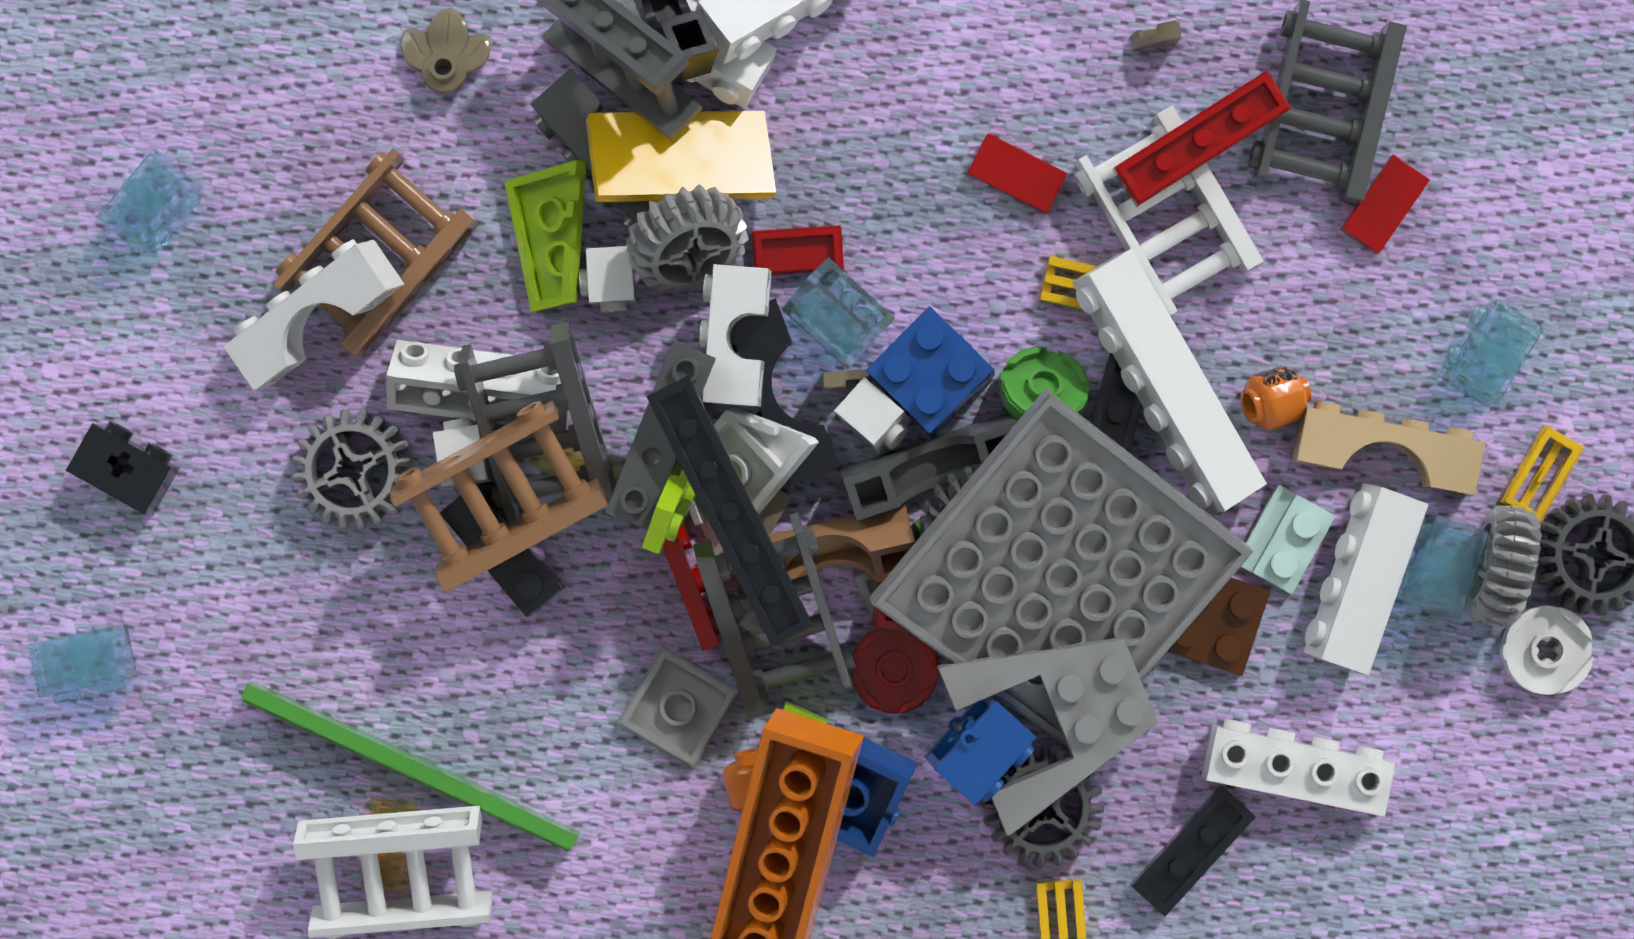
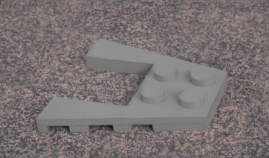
(1094, 702)

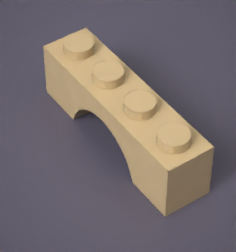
(1444, 461)

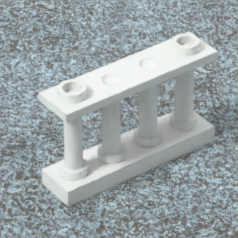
(1212, 213)
(387, 833)

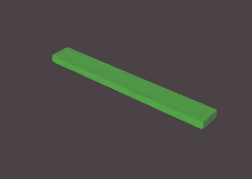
(410, 765)

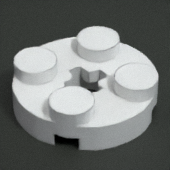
(1572, 649)

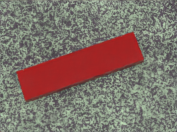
(1201, 138)

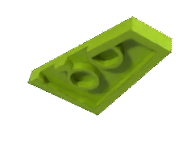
(548, 232)
(669, 511)

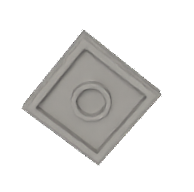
(678, 707)

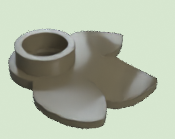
(445, 44)

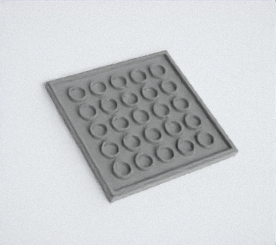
(1059, 549)

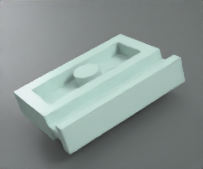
(1286, 538)

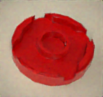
(883, 658)

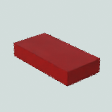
(1017, 173)
(1385, 204)
(797, 249)

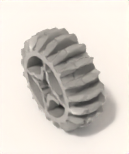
(684, 238)
(342, 450)
(1505, 566)

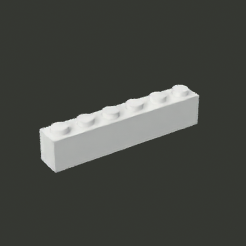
(1168, 383)

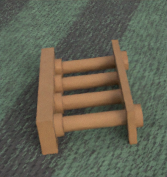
(420, 261)
(498, 540)

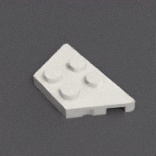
(762, 455)

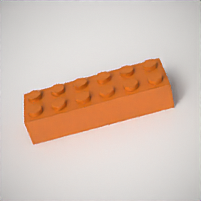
(787, 829)

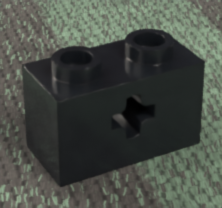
(97, 465)

